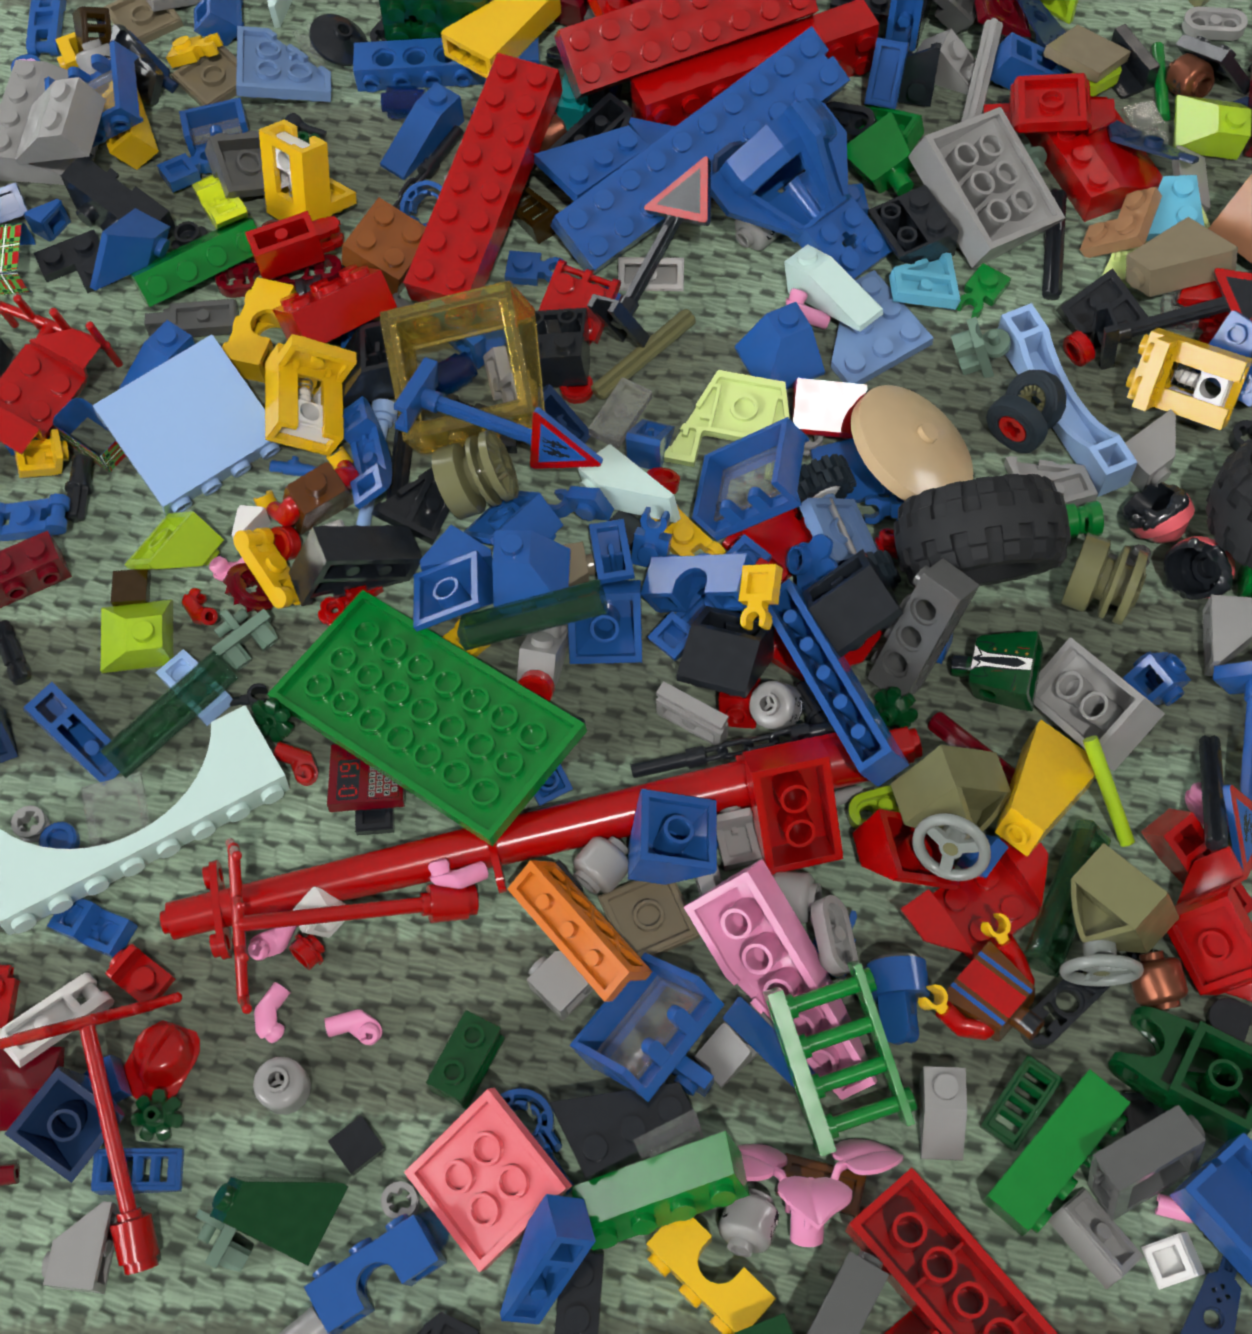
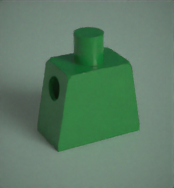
(882, 156)

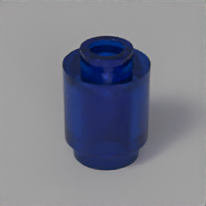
(400, 100)
(455, 373)

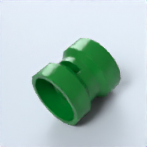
(1085, 518)

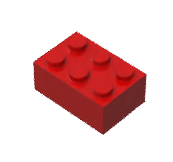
(336, 304)
(793, 804)

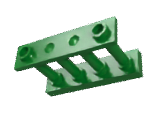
(812, 1088)

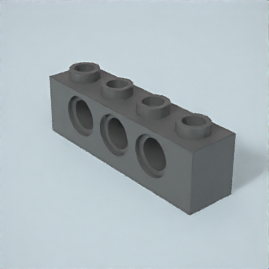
(923, 629)

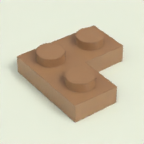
(1128, 230)

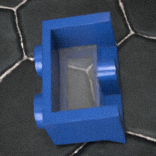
(210, 120)

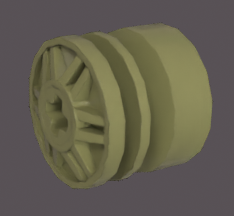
(475, 474)
(1105, 579)

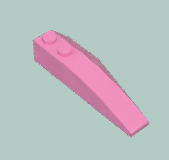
(766, 947)

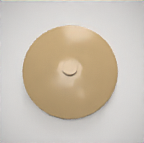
(908, 442)

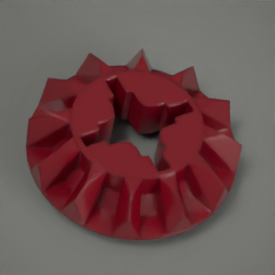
(237, 580)

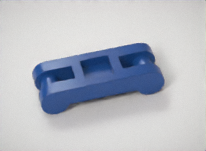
(45, 22)
(33, 517)

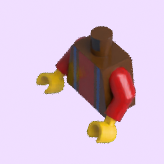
(314, 495)
(990, 991)

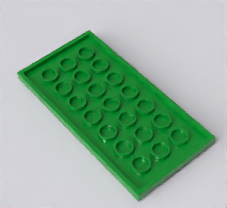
(428, 716)

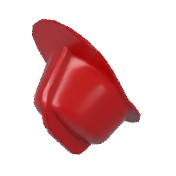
(161, 1059)

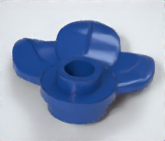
(811, 560)

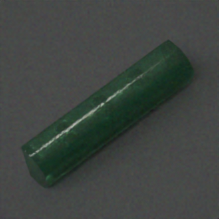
(532, 615)
(168, 714)
(1056, 922)

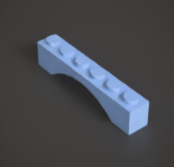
(1084, 437)

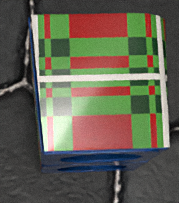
(10, 240)
(71, 417)

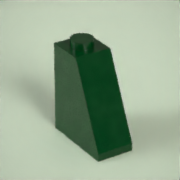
(280, 1211)

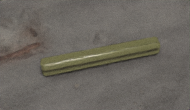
(641, 356)

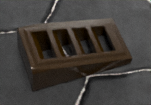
(82, 27)
(540, 227)

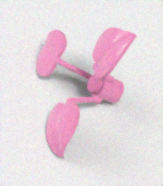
(818, 1199)

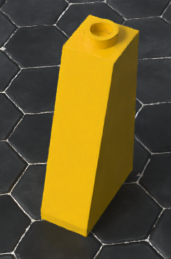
(497, 27)
(1044, 787)

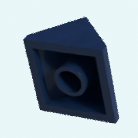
(62, 1123)

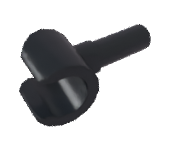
(301, 126)
(247, 699)

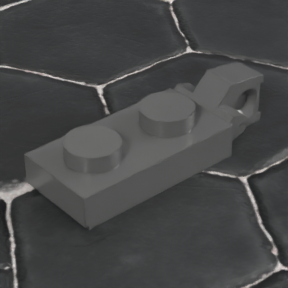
(197, 317)

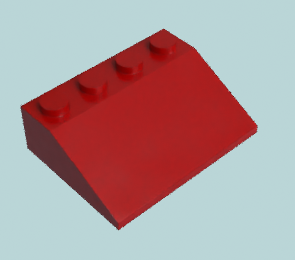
(1094, 169)

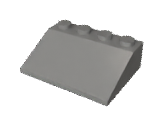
(23, 89)
(986, 185)

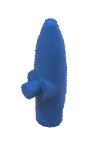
(291, 467)

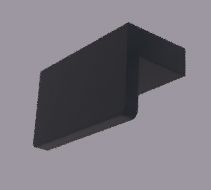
(1141, 67)

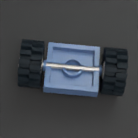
(826, 512)

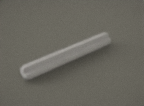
(982, 69)

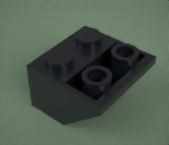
(915, 226)
(563, 346)
(371, 373)
(852, 603)
(725, 654)

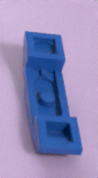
(368, 451)
(674, 629)

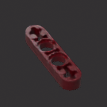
(251, 270)

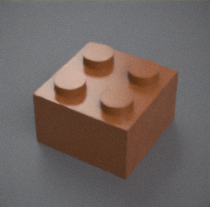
(384, 241)

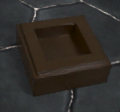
(130, 587)

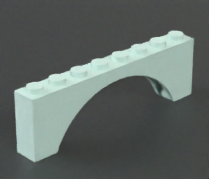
(232, 782)

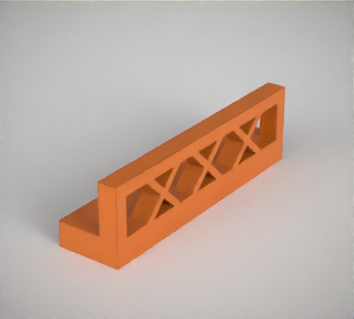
(578, 928)

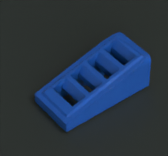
(101, 1170)

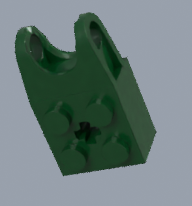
(423, 17)
(1193, 1069)

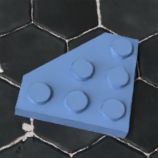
(276, 70)
(882, 343)

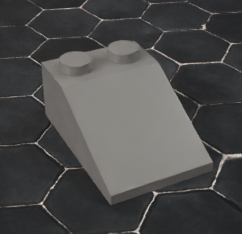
(61, 123)
(1093, 700)

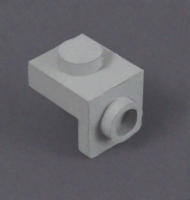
(737, 838)

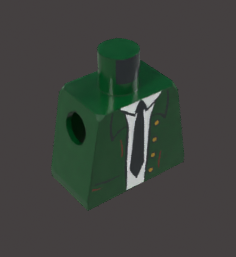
(1003, 668)

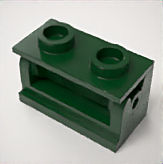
(465, 1060)

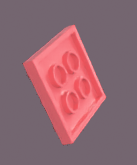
(486, 1178)

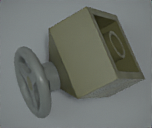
(953, 800)
(1115, 912)

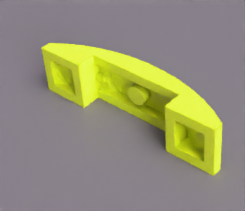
(216, 206)

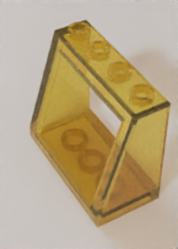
(458, 318)

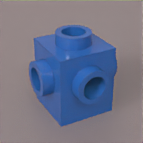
(1151, 670)

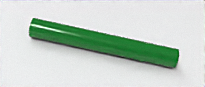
(1161, 88)

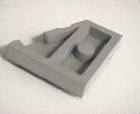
(1069, 479)

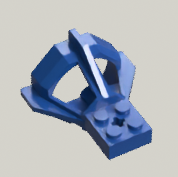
(815, 203)

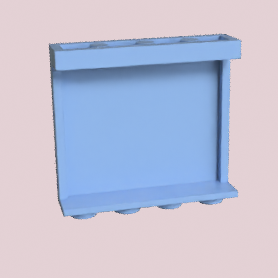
(188, 425)

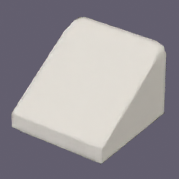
(250, 518)
(316, 899)
(1173, 1260)

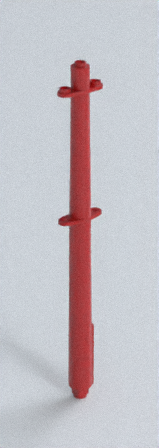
(528, 837)

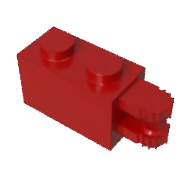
(293, 243)

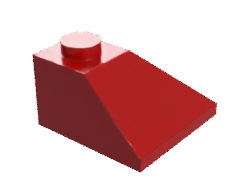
(888, 850)

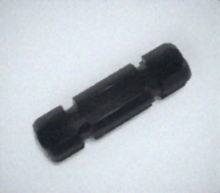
(12, 655)

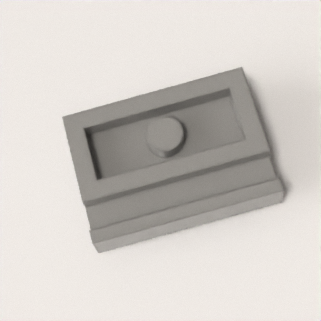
(691, 714)

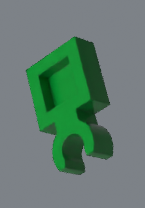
(983, 287)

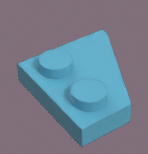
(1178, 201)
(926, 283)

